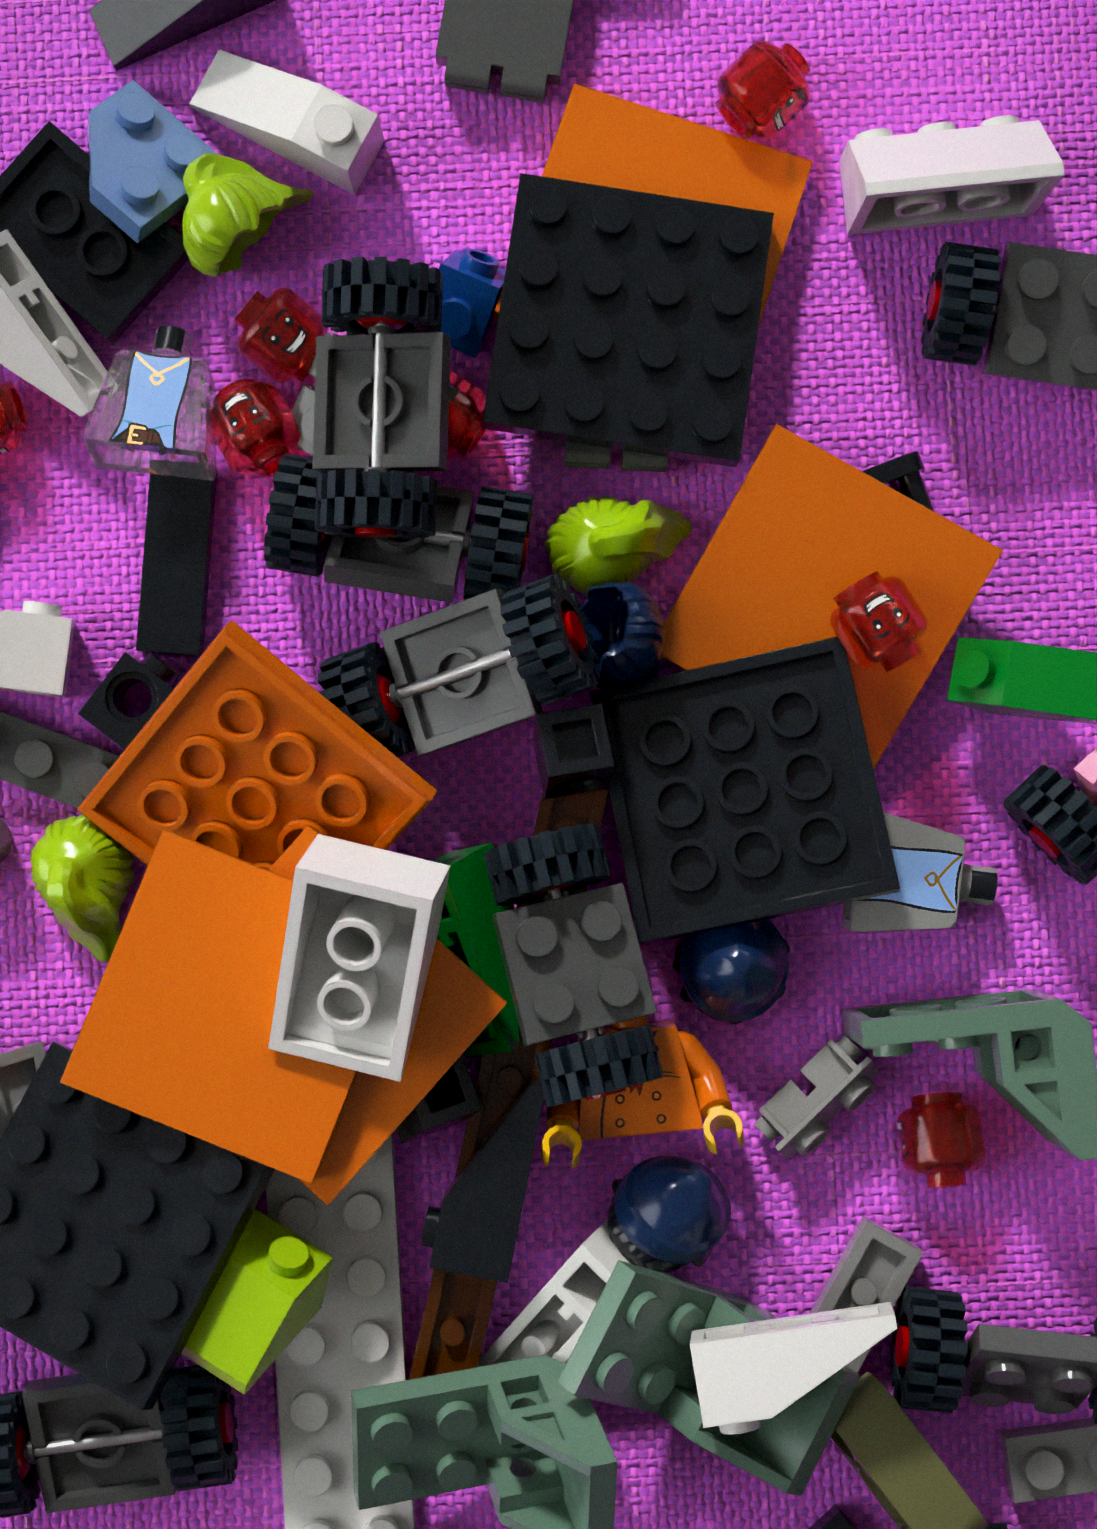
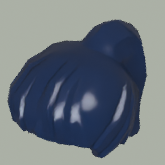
(625, 633)

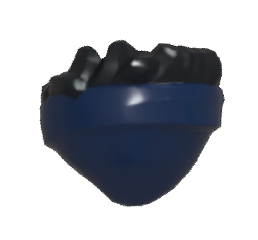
(733, 970)
(668, 1213)

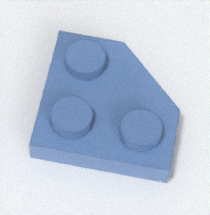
(138, 160)

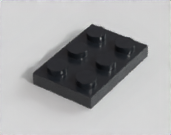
(76, 245)

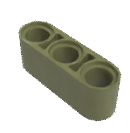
(900, 1463)

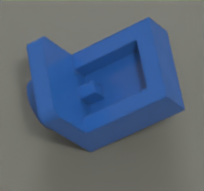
(469, 298)

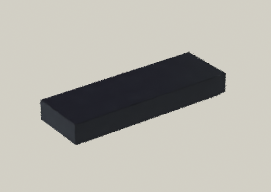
(176, 565)

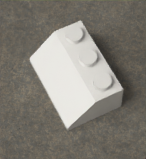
(947, 174)

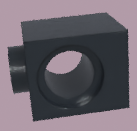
(106, 705)
(573, 751)

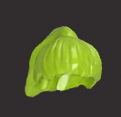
(229, 210)
(611, 540)
(83, 881)

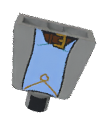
(929, 881)

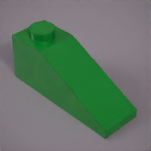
(1025, 680)
(470, 934)

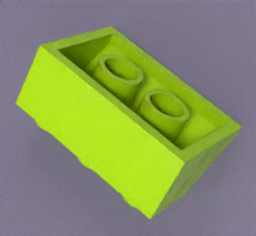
(259, 1302)

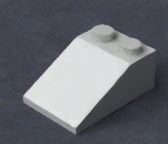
(356, 955)

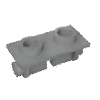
(803, 1117)

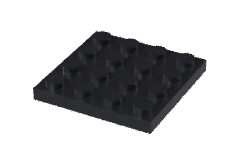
(628, 320)
(745, 792)
(112, 1232)

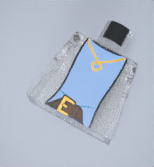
(155, 411)

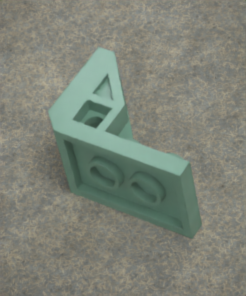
(1044, 1078)
(641, 1359)
(490, 1431)

